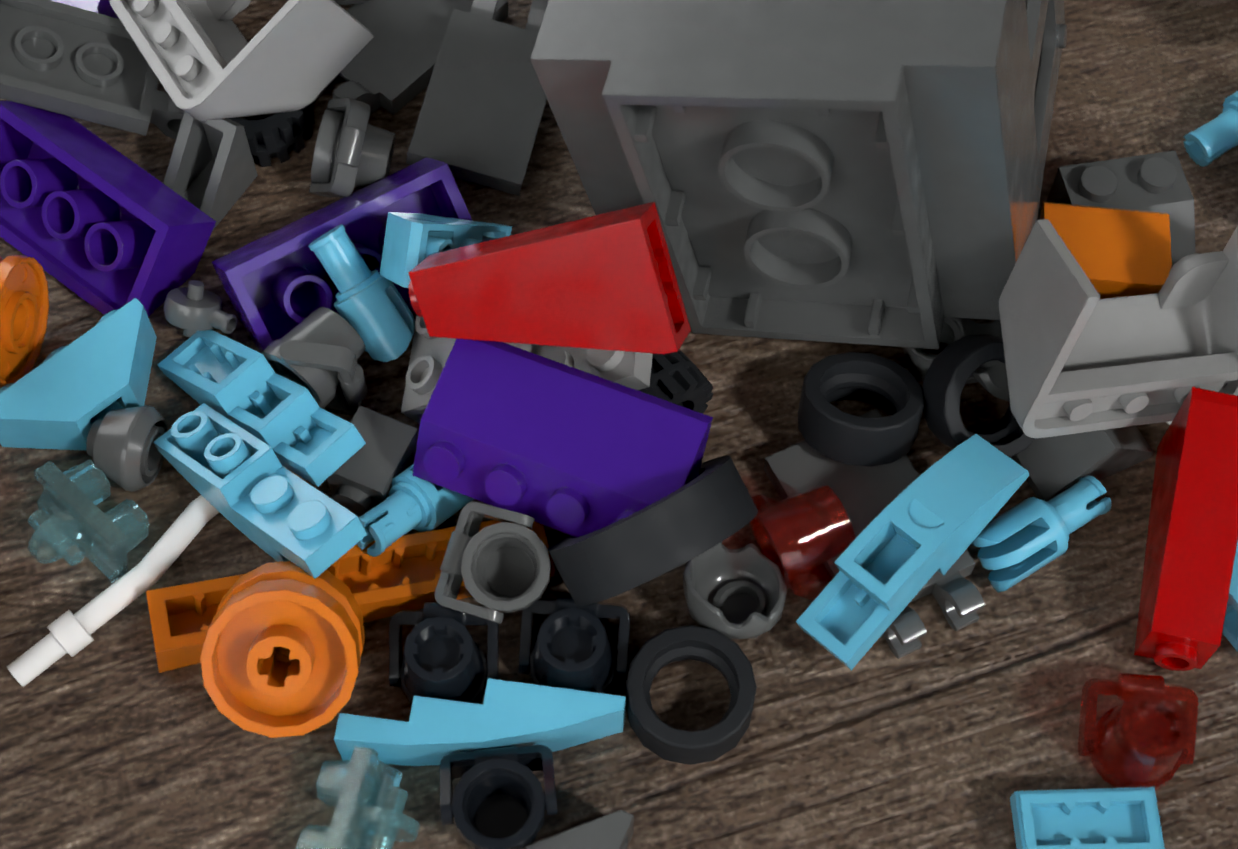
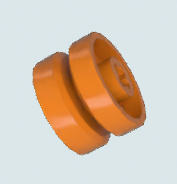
(275, 687)

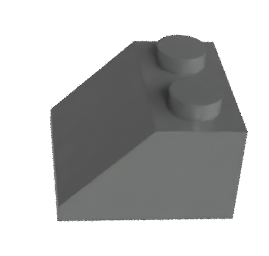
(1134, 183)

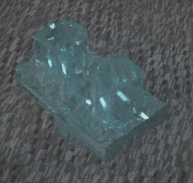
(73, 525)
(366, 805)

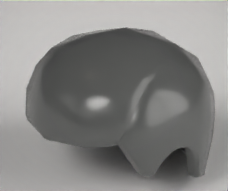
(734, 591)

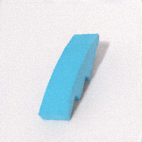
(265, 404)
(509, 716)

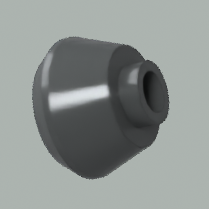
(125, 446)

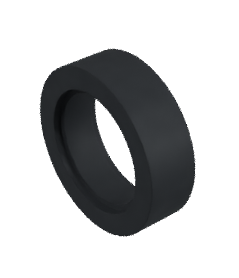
(656, 536)

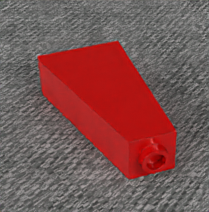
(562, 285)
(1191, 534)

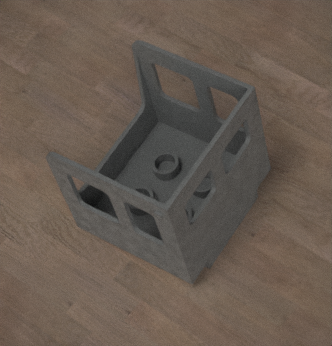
(815, 154)

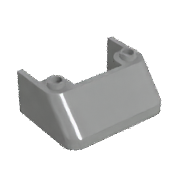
(220, 75)
(1119, 359)

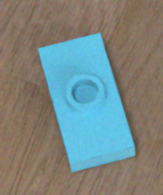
(1087, 819)

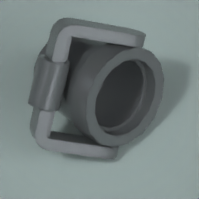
(349, 150)
(321, 357)
(500, 565)

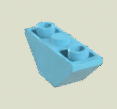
(416, 236)
(80, 383)

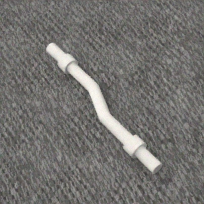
(73, 631)

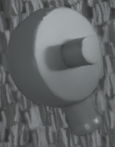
(197, 310)

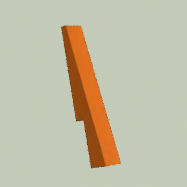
(381, 585)

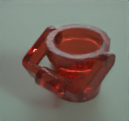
(802, 536)
(1143, 736)

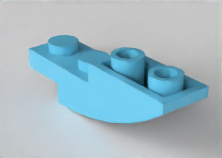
(257, 493)
(907, 544)

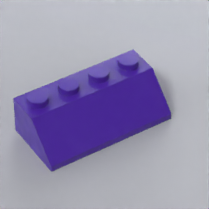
(93, 212)
(282, 281)
(553, 439)

